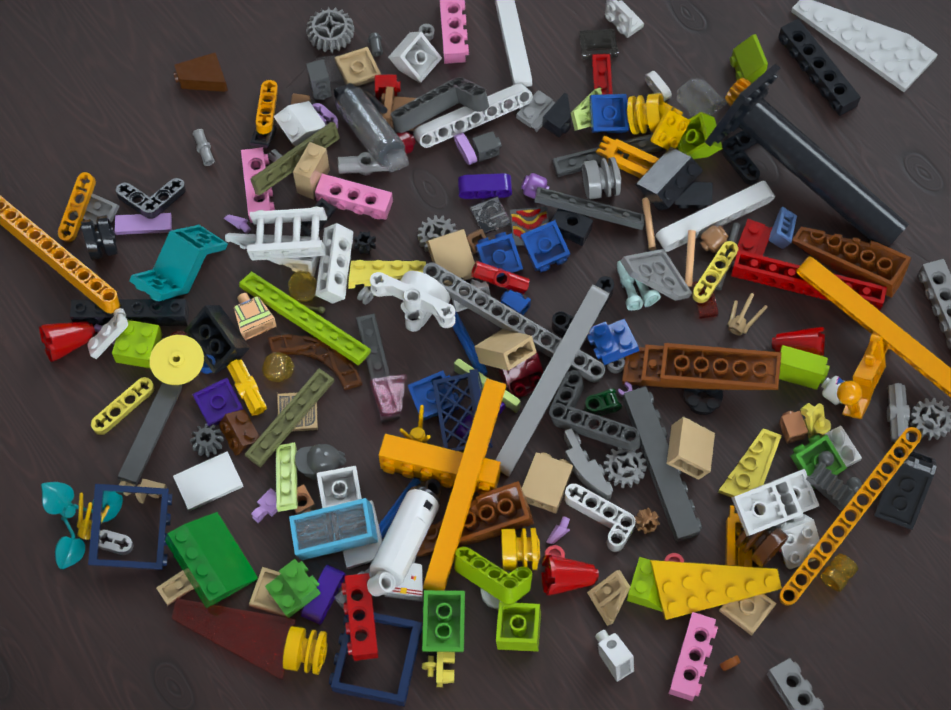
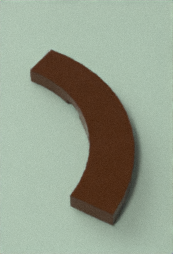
(319, 351)

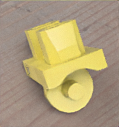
(815, 419)
(442, 676)

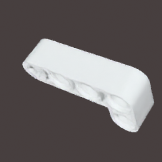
(596, 513)

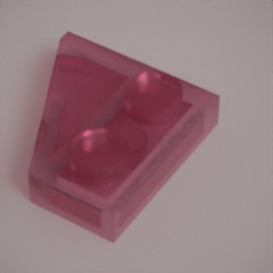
(389, 393)

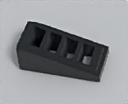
(263, 140)
(320, 203)

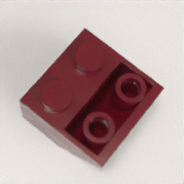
(523, 377)

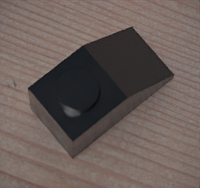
(558, 117)

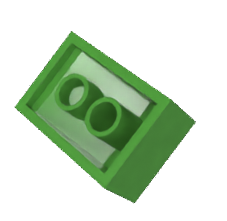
(443, 621)

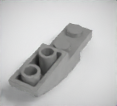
(587, 472)

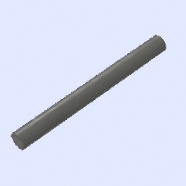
(733, 236)

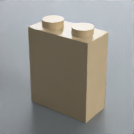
(310, 168)
(452, 254)
(505, 349)
(690, 448)
(547, 481)

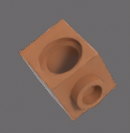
(793, 426)
(302, 494)

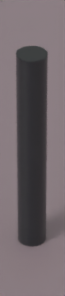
(376, 102)

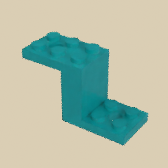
(178, 262)

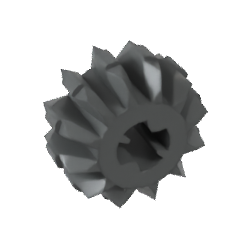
(199, 443)

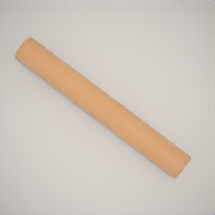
(649, 224)
(690, 258)

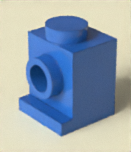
(516, 301)

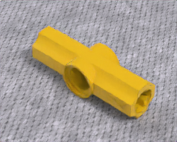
(246, 387)

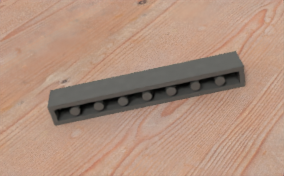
(666, 478)

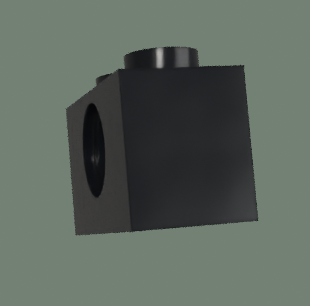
(577, 233)

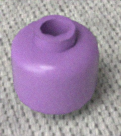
(531, 183)

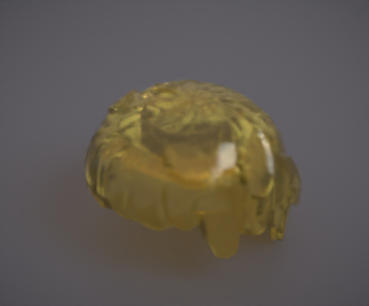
(302, 286)
(277, 367)

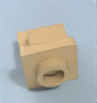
(147, 483)

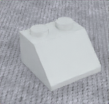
(415, 56)
(299, 121)
(339, 486)

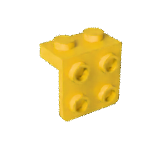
(670, 127)

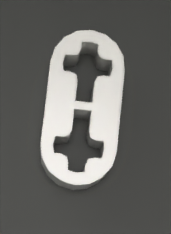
(657, 85)
(115, 538)

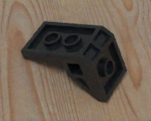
(906, 489)

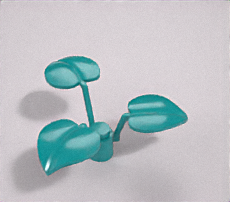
(57, 500)

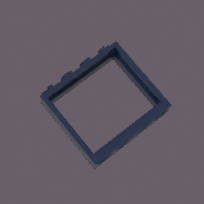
(165, 519)
(339, 660)

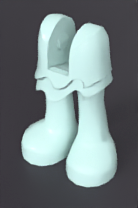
(634, 301)

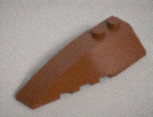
(855, 258)
(486, 517)

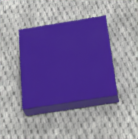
(217, 401)

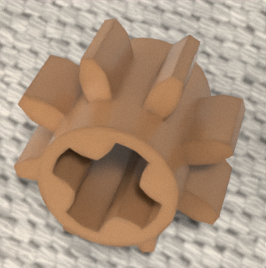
(646, 520)

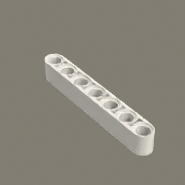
(513, 42)
(465, 119)
(716, 214)

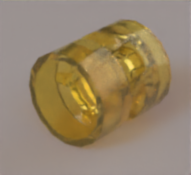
(839, 572)

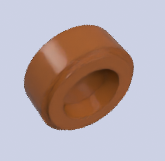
(728, 664)

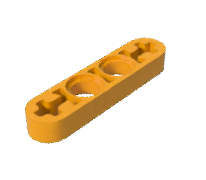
(266, 106)
(80, 208)

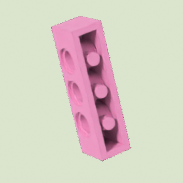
(452, 17)
(253, 159)
(379, 210)
(697, 625)

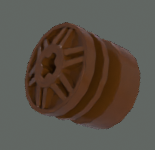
(764, 543)

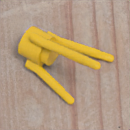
(417, 433)
(85, 525)

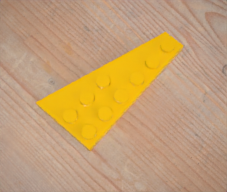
(701, 586)

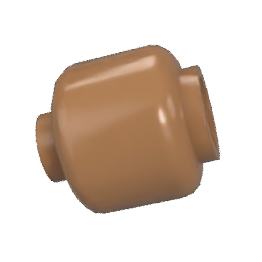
(713, 238)

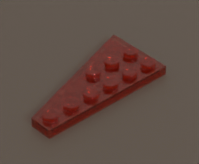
(247, 634)

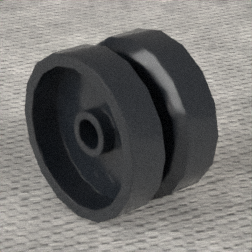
(99, 237)

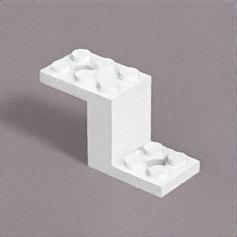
(775, 502)

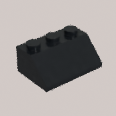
(668, 178)
(217, 337)

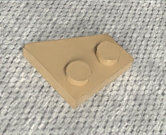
(610, 595)

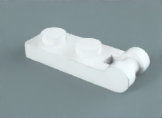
(108, 333)

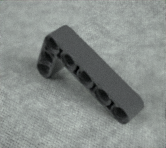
(438, 100)
(588, 419)

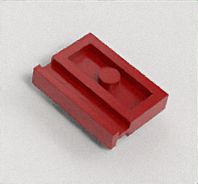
(754, 238)

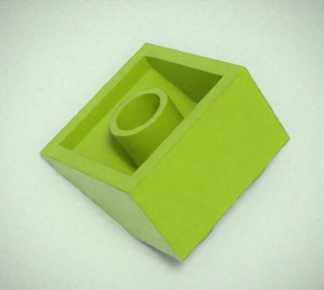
(749, 59)
(694, 137)
(643, 586)

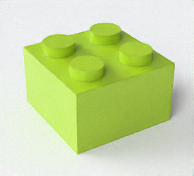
(136, 344)
(518, 626)

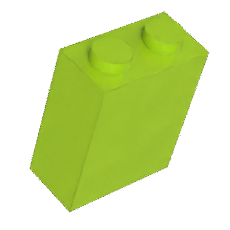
(803, 367)

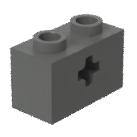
(319, 80)

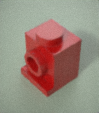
(384, 81)

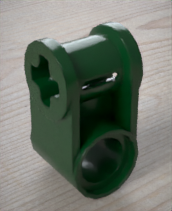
(605, 402)

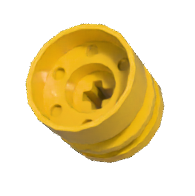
(644, 114)
(519, 549)
(305, 650)

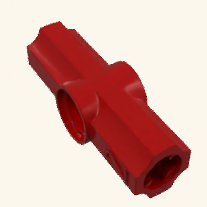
(489, 274)

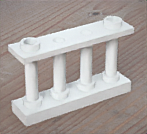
(291, 249)

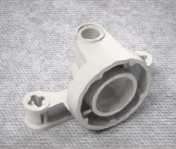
(420, 298)

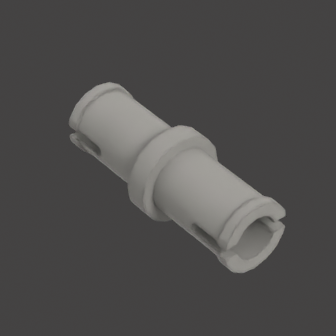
(203, 147)

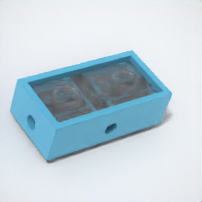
(333, 529)

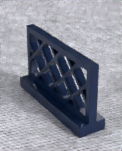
(475, 388)

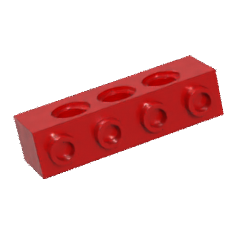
(367, 648)

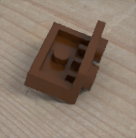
(238, 431)

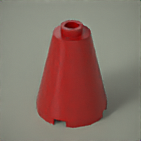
(64, 337)
(806, 340)
(566, 574)

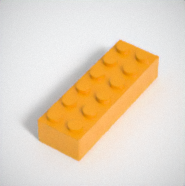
(430, 461)

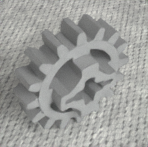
(437, 228)
(927, 425)
(631, 470)

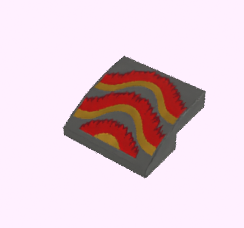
(525, 220)

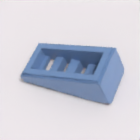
(783, 230)

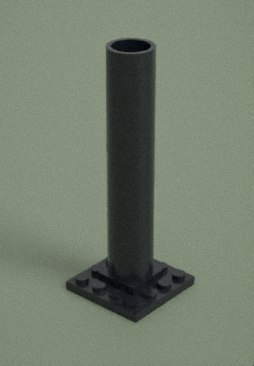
(808, 161)

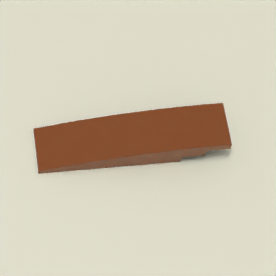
(702, 367)

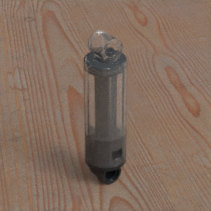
(370, 127)

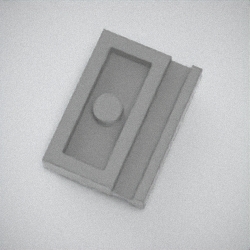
(533, 113)
(99, 207)

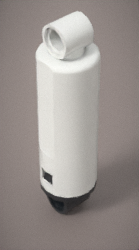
(404, 537)

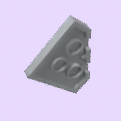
(657, 272)

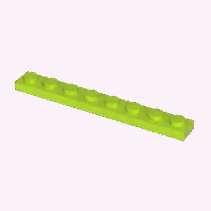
(305, 318)

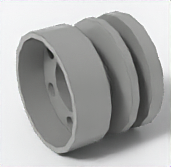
(599, 178)

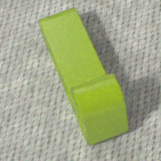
(491, 578)

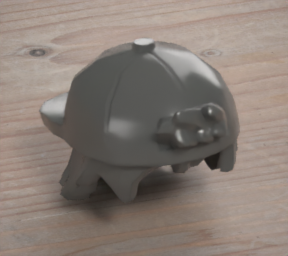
(318, 459)

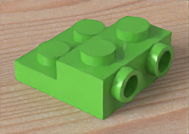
(807, 456)
(293, 588)

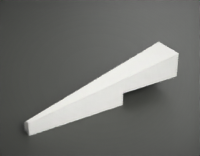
(303, 263)

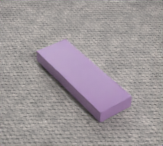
(140, 225)

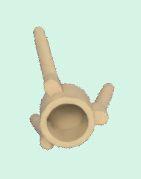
(738, 324)

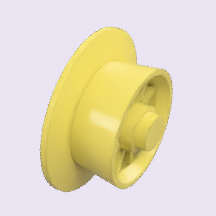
(176, 360)

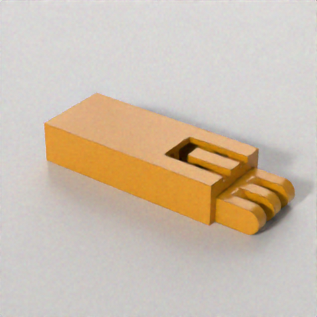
(636, 164)
(735, 555)

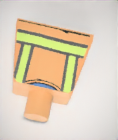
(253, 316)

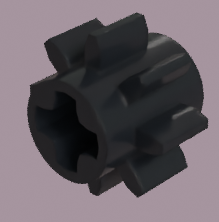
(369, 242)

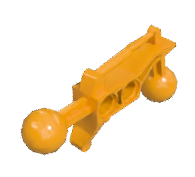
(858, 393)

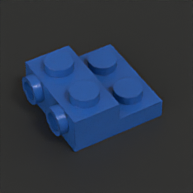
(609, 113)
(545, 246)
(499, 253)
(612, 341)
(423, 394)

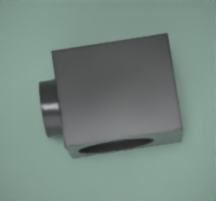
(486, 146)

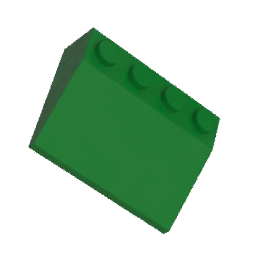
(210, 558)

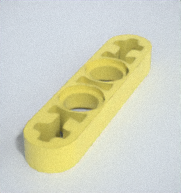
(714, 271)
(120, 403)

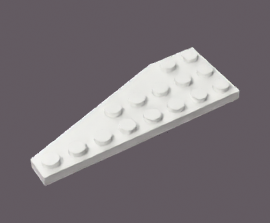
(883, 49)

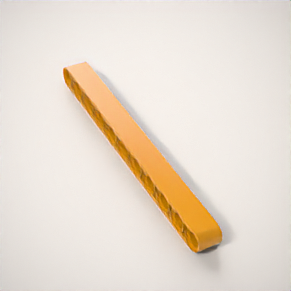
(58, 257)
(876, 323)
(464, 485)
(858, 510)

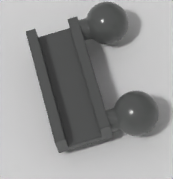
(829, 485)

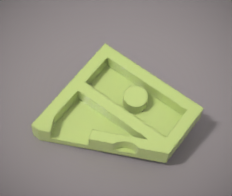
(581, 114)

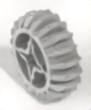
(341, 29)

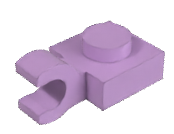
(267, 505)

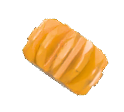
(736, 89)

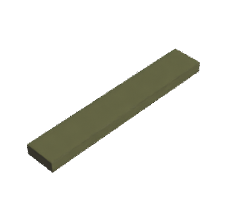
(286, 164)
(289, 417)

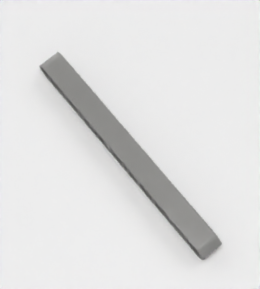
(506, 314)
(551, 379)

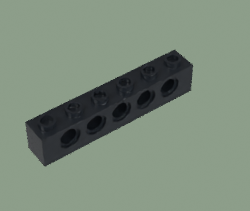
(827, 69)
(162, 313)

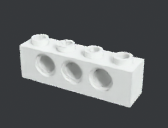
(335, 263)

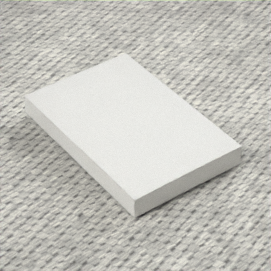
(208, 481)
(363, 554)

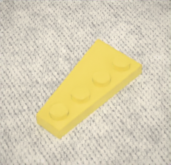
(362, 270)
(753, 465)

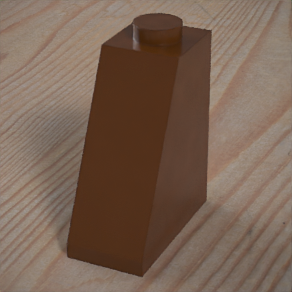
(201, 74)

